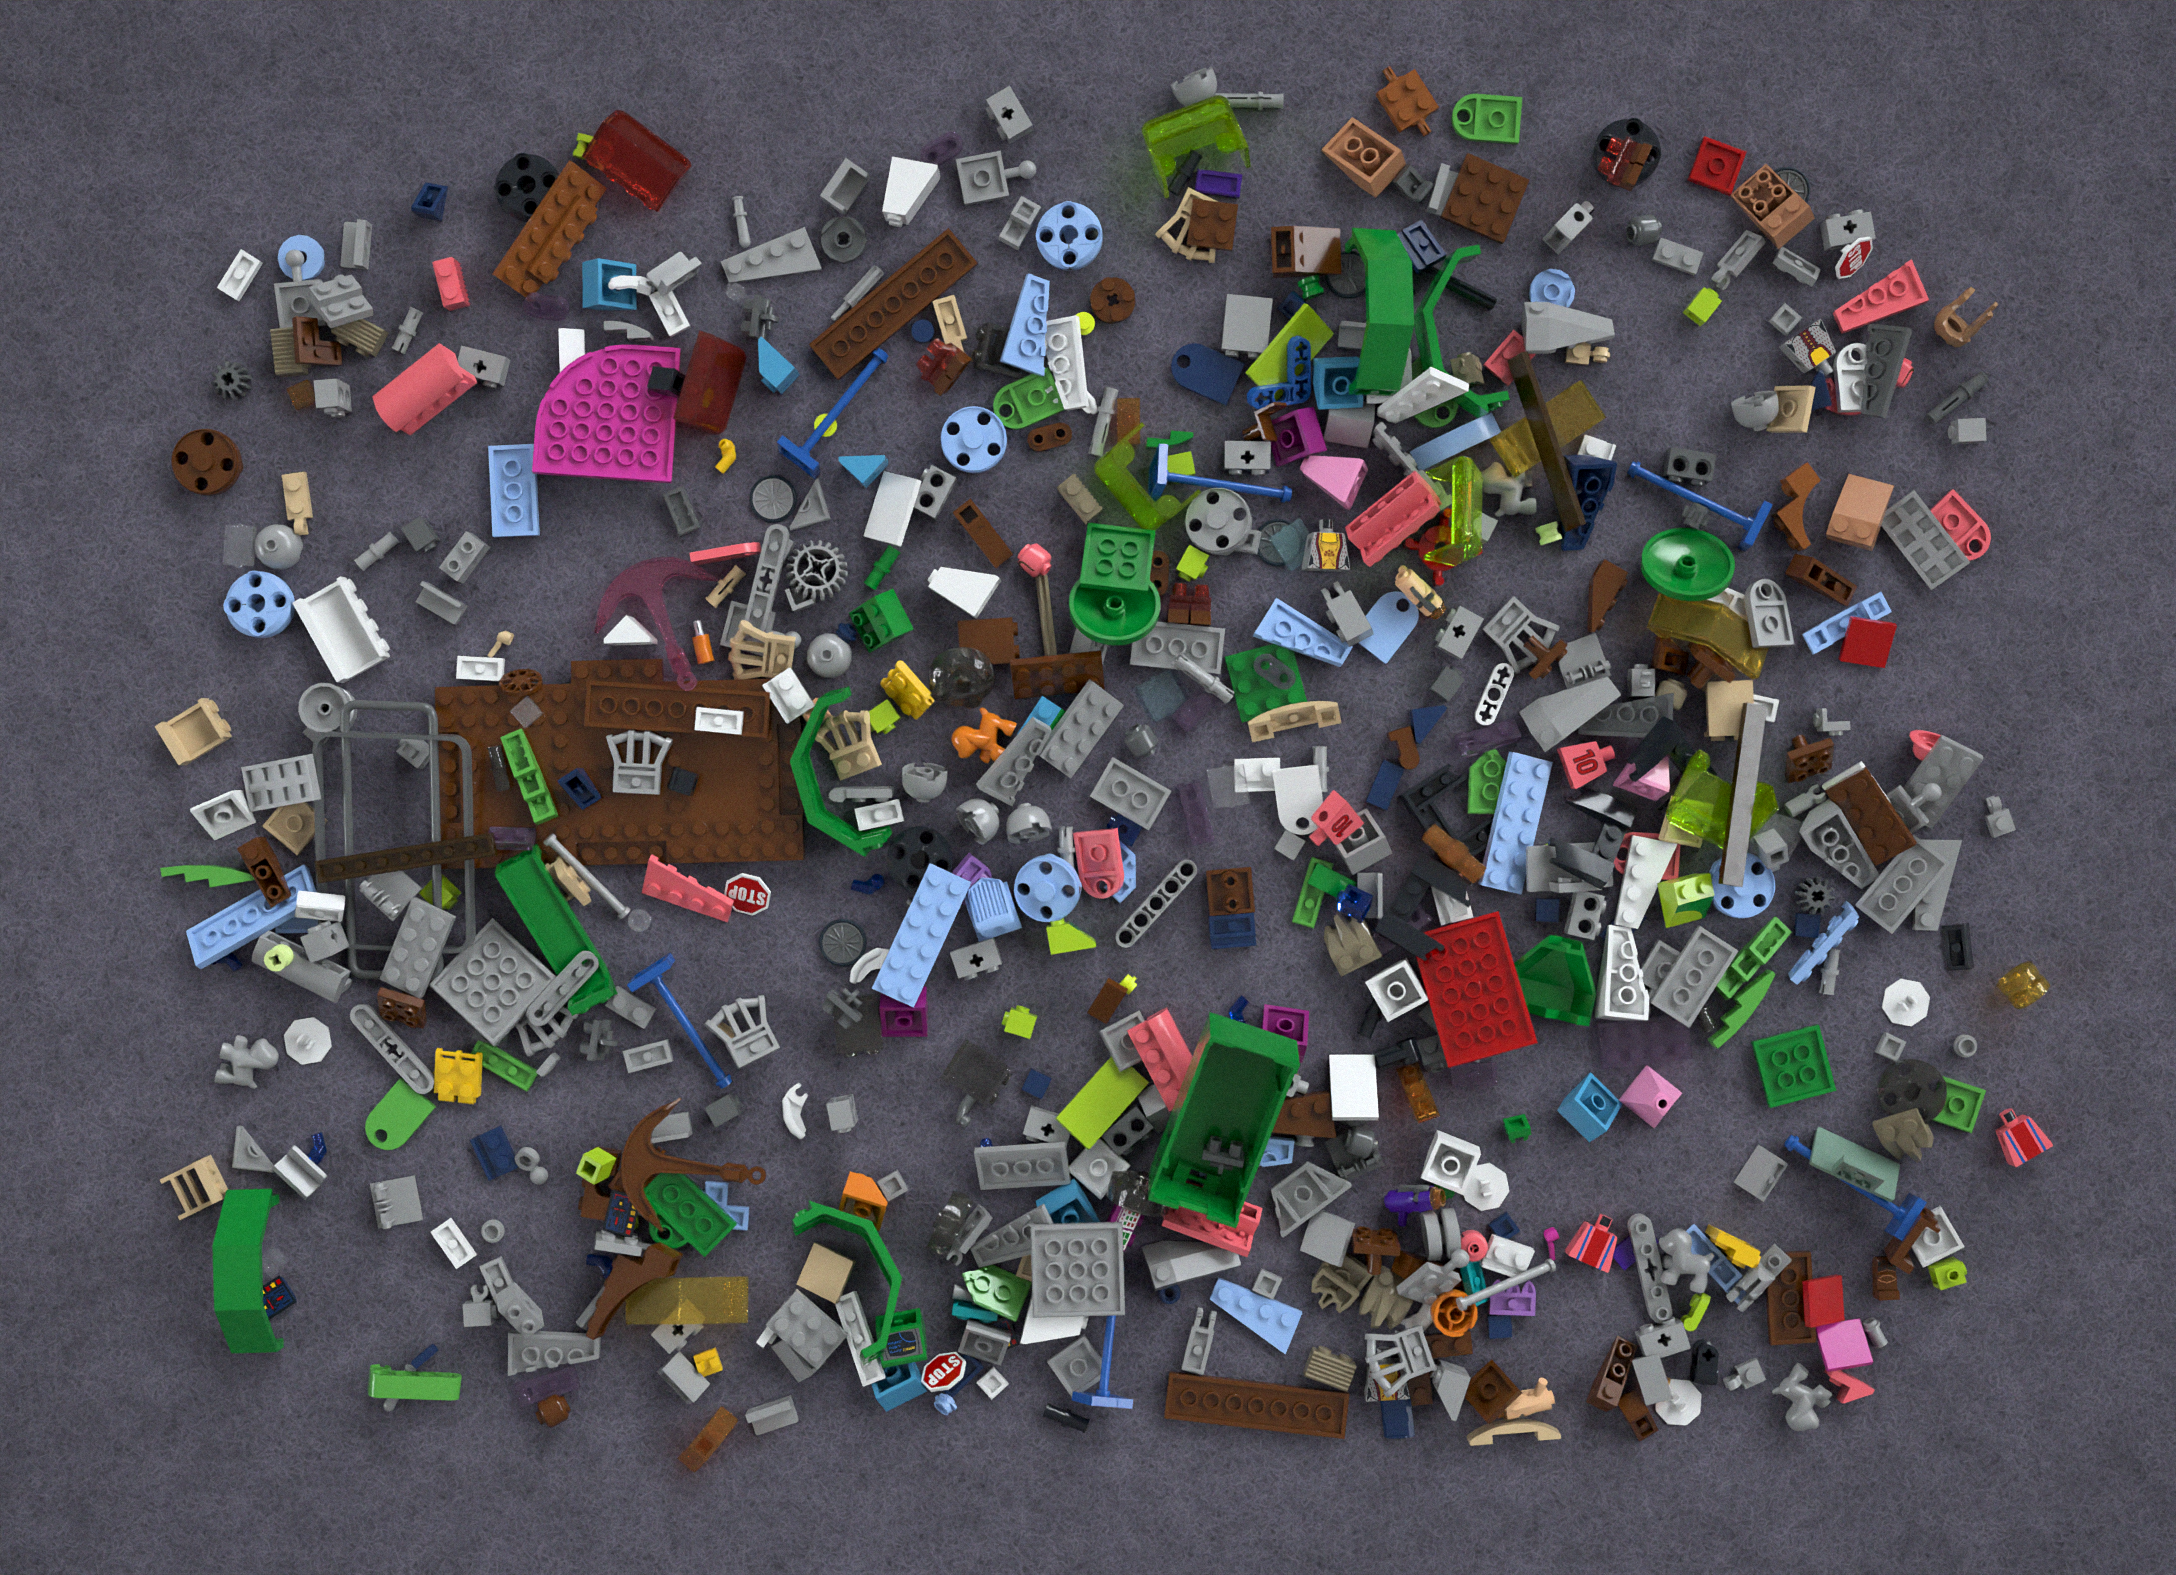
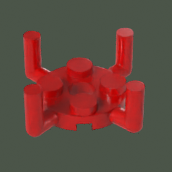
(1427, 544)

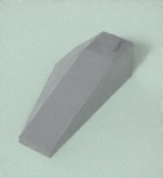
(1555, 326)

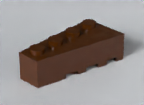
(1306, 1115)

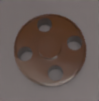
(206, 462)

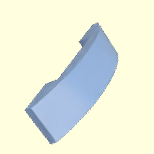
(1455, 441)
(1835, 627)

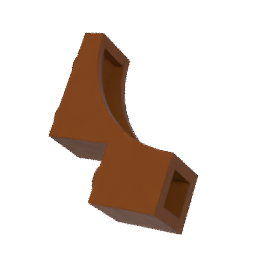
(1789, 517)

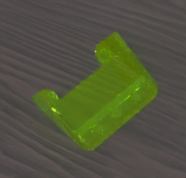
(1703, 802)

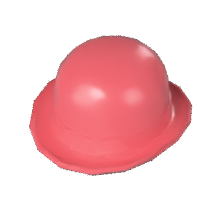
(1923, 742)

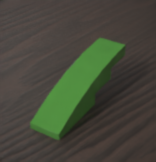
(529, 776)
(215, 874)
(1752, 956)
(1747, 1001)

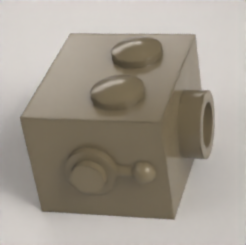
(1468, 369)

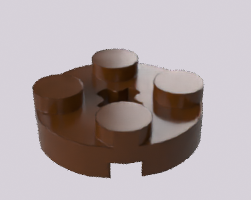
(1110, 287)

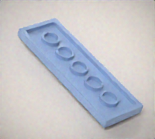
(1515, 822)
(245, 920)
(921, 935)

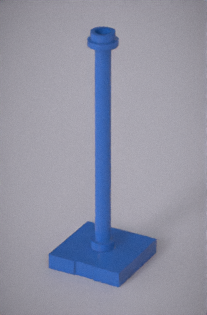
(800, 455)
(1159, 475)
(1751, 524)
(653, 975)
(1903, 1216)
(1102, 1396)

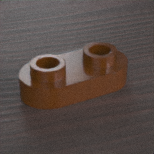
(1049, 436)
(1160, 572)

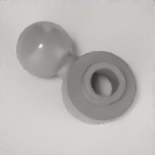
(527, 1160)

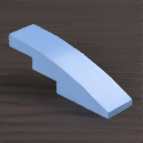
(1721, 1269)

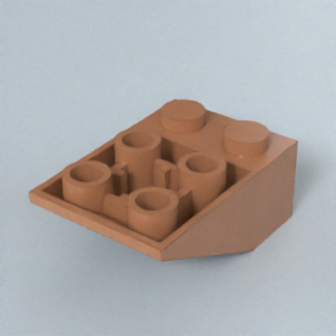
(1773, 206)

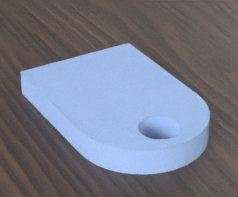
(1389, 625)

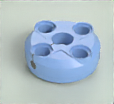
(1075, 233)
(973, 439)
(251, 615)
(1047, 888)
(1741, 898)

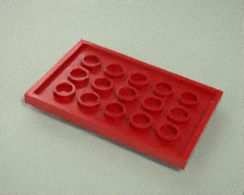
(1475, 991)

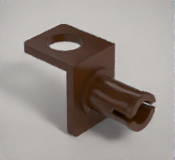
(1264, 424)

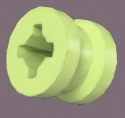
(1548, 533)
(284, 955)

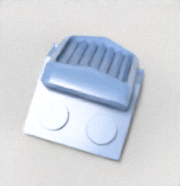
(991, 908)

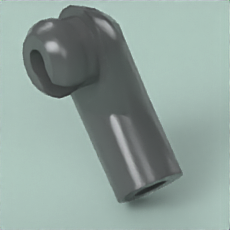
(963, 1109)

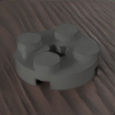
(830, 240)

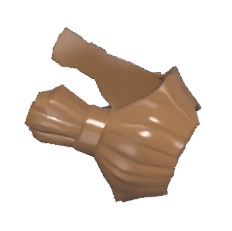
(1953, 328)

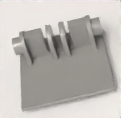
(1583, 662)
(390, 892)
(396, 1202)

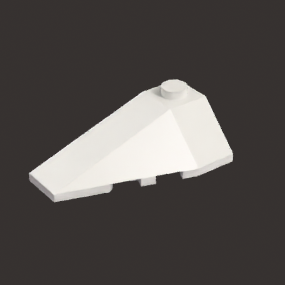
(1620, 982)

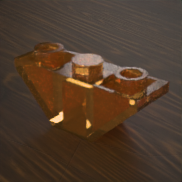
(1417, 1093)
(708, 1439)

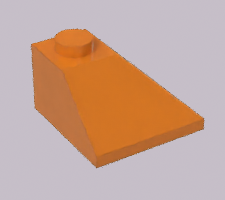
(863, 1199)

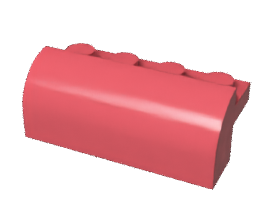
(422, 390)
(1393, 518)
(1162, 1053)
(1220, 1235)

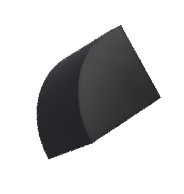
(666, 381)
(683, 781)

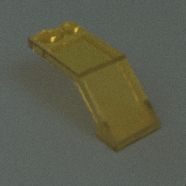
(1570, 415)
(1709, 625)
(690, 1301)

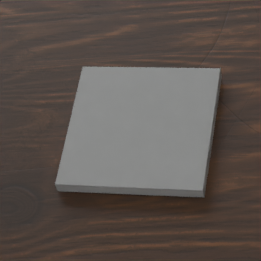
(493, 982)
(1077, 1269)

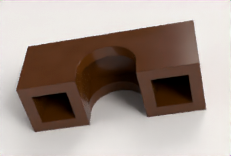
(595, 1201)

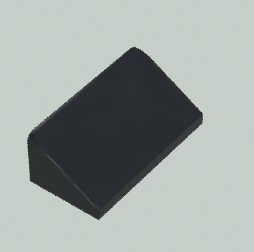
(1958, 947)

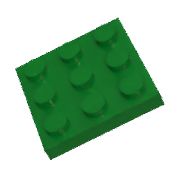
(1117, 558)
(1254, 693)
(1793, 1065)

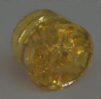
(2023, 985)

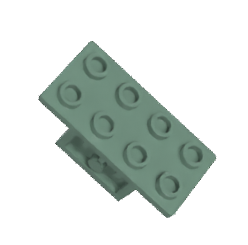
(1854, 1164)

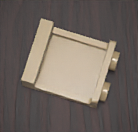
(1724, 707)
(194, 731)

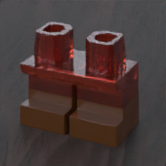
(1628, 163)
(945, 367)
(1200, 605)

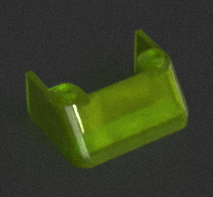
(1192, 128)
(1121, 483)
(1466, 511)

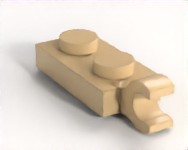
(950, 321)
(297, 500)

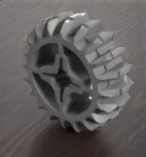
(808, 575)

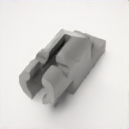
(1758, 1279)

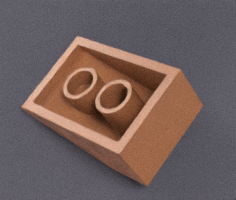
(1365, 157)
(1859, 512)

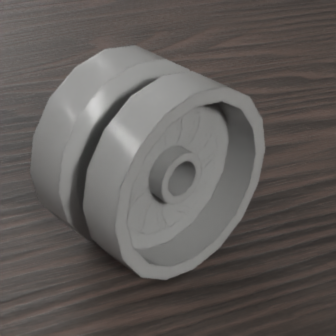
(314, 707)
(1440, 1233)

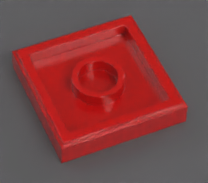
(1716, 166)
(1867, 642)
(1823, 1300)

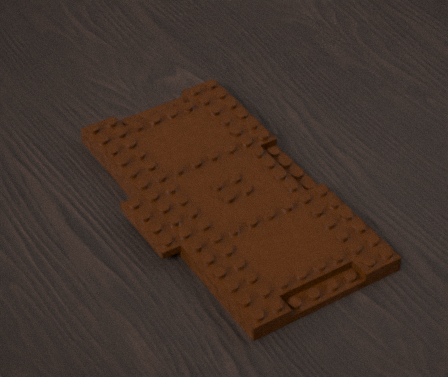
(738, 813)

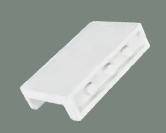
(342, 630)

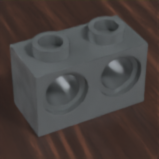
(1689, 460)
(1123, 1126)

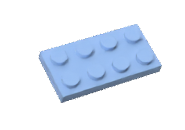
(513, 491)

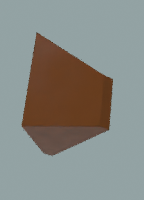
(1669, 657)

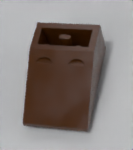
(1305, 251)

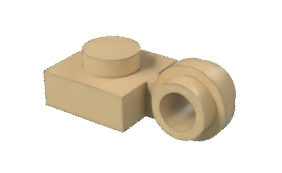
(1581, 354)

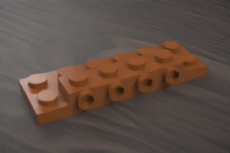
(551, 231)

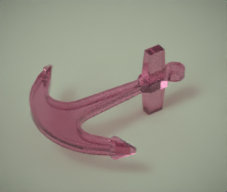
(646, 581)

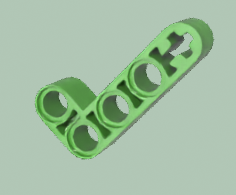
(413, 1384)

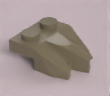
(1350, 944)
(1904, 1134)
(1340, 1283)
(1383, 1300)

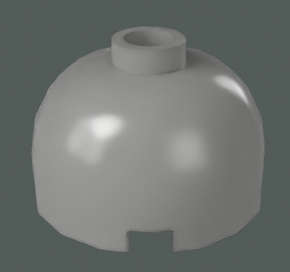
(1195, 87)
(1756, 410)
(278, 546)
(829, 656)
(924, 782)
(979, 818)
(1027, 823)

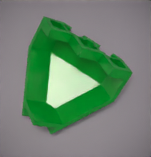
(1557, 980)

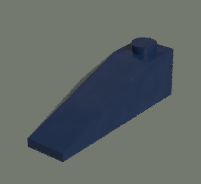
(1591, 480)

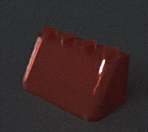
(636, 159)
(710, 384)

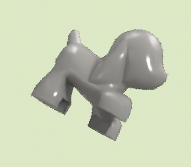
(1510, 488)
(244, 1060)
(1682, 1261)
(1801, 1413)

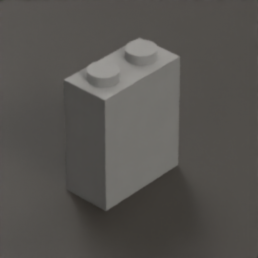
(1246, 325)

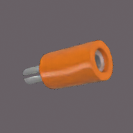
(702, 645)

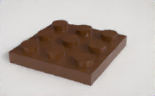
(1484, 198)

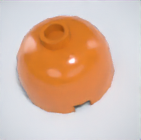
(1449, 1317)

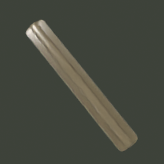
(1046, 615)

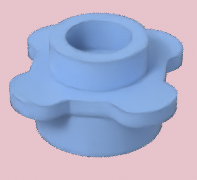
(944, 1403)

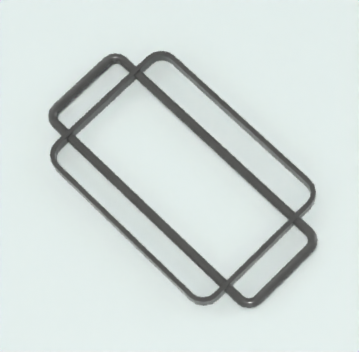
(319, 815)

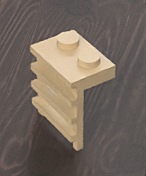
(569, 881)
(210, 1179)

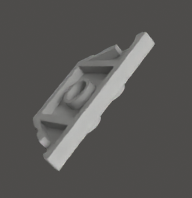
(1305, 1194)

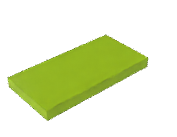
(1272, 363)
(1100, 1102)

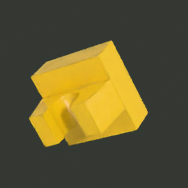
(708, 1362)

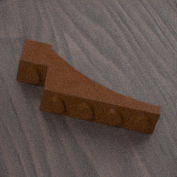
(626, 1278)

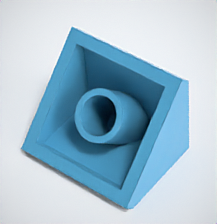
(864, 468)

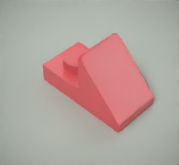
(1850, 1387)

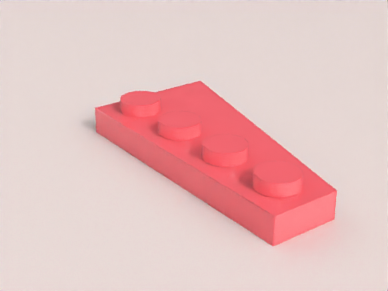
(1888, 297)
(675, 888)

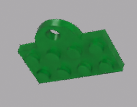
(686, 1213)

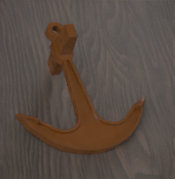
(642, 1160)

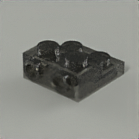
(990, 349)

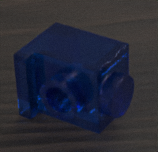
(1132, 832)
(1354, 902)

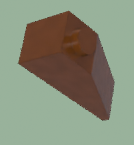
(1820, 579)

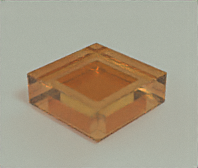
(301, 394)

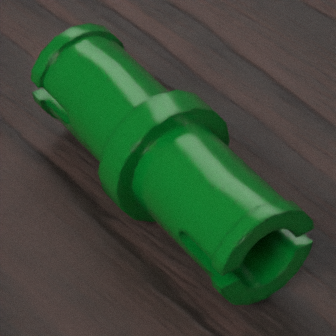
(882, 567)

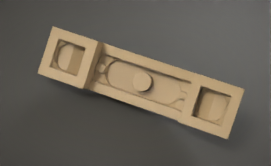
(1292, 716)
(1484, 1434)

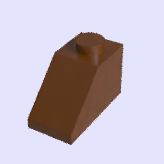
(1637, 1415)

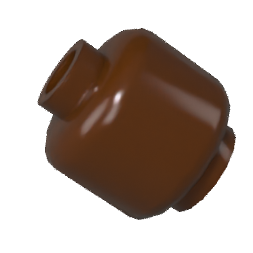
(552, 1410)

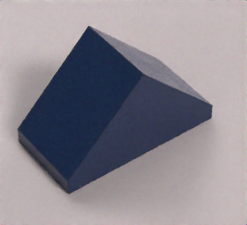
(430, 202)
(1821, 395)
(1423, 720)
(580, 788)

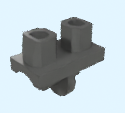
(761, 317)
(835, 1000)
(600, 1039)
(1222, 1157)

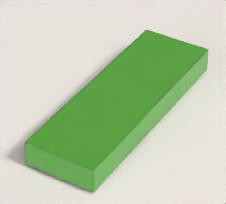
(1309, 898)
(505, 1065)

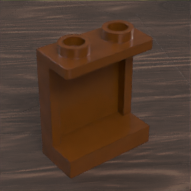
(991, 637)
(1897, 1250)

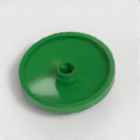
(1687, 564)
(1114, 615)

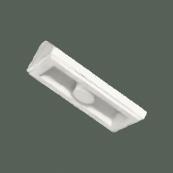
(570, 345)
(320, 906)

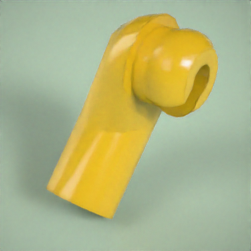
(728, 455)

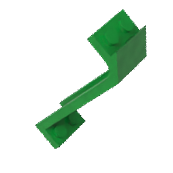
(553, 924)

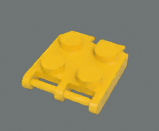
(907, 690)
(457, 1076)

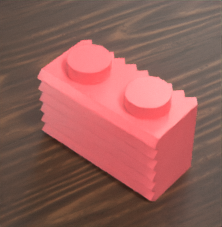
(451, 283)

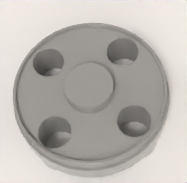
(1218, 521)

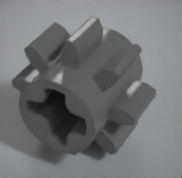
(1696, 516)

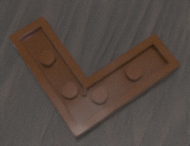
(1439, 1346)

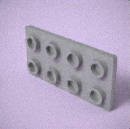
(1545, 876)

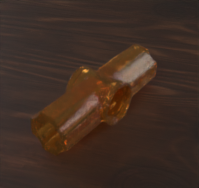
(1454, 853)

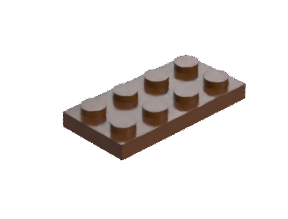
(1056, 674)
(1871, 816)
(1786, 1302)

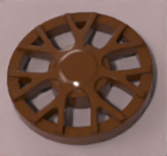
(520, 682)

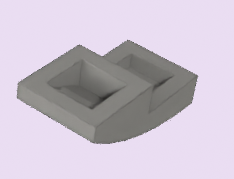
(1019, 223)
(634, 333)

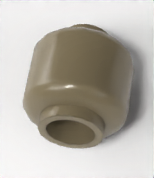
(1675, 687)

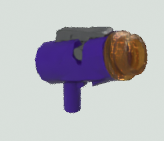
(1414, 1198)

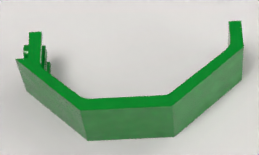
(1387, 311)
(1427, 337)
(809, 790)
(821, 1214)
(240, 1273)

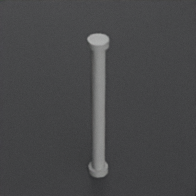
(587, 876)
(1462, 1303)

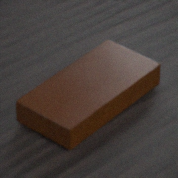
(1107, 1000)

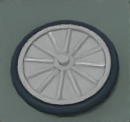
(773, 498)

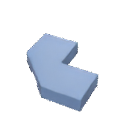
(1129, 868)
(719, 1193)

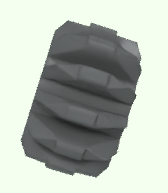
(235, 372)
(1811, 886)

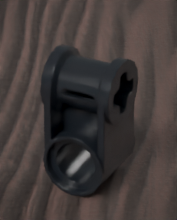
(1704, 1368)

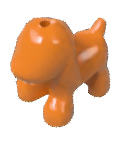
(968, 740)

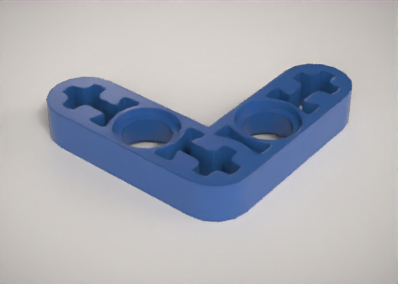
(1290, 387)

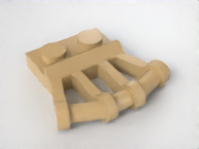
(1184, 213)
(776, 651)
(853, 758)

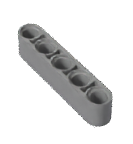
(1153, 914)

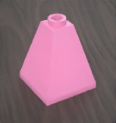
(1336, 476)
(1651, 785)
(1650, 1096)

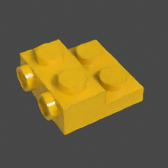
(1737, 1250)

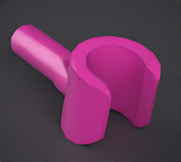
(1550, 1236)

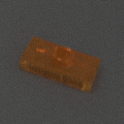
(1128, 418)

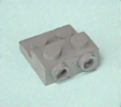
(340, 300)

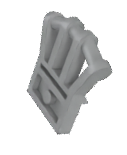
(1509, 623)
(634, 777)
(547, 1041)
(751, 1044)
(1413, 1354)

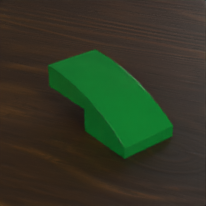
(1176, 439)
(1329, 880)

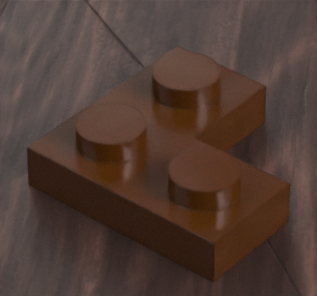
(309, 348)

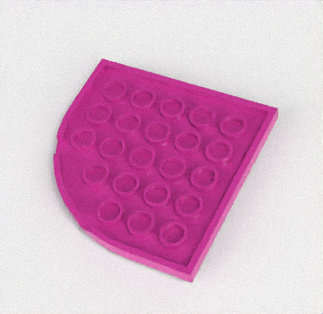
(606, 420)

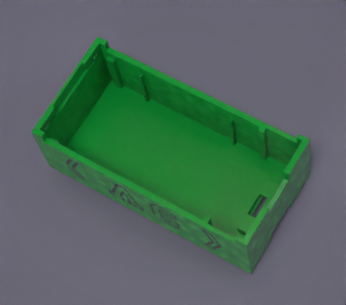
(1229, 1093)

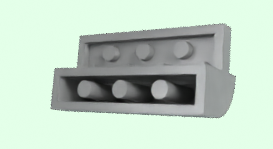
(319, 977)

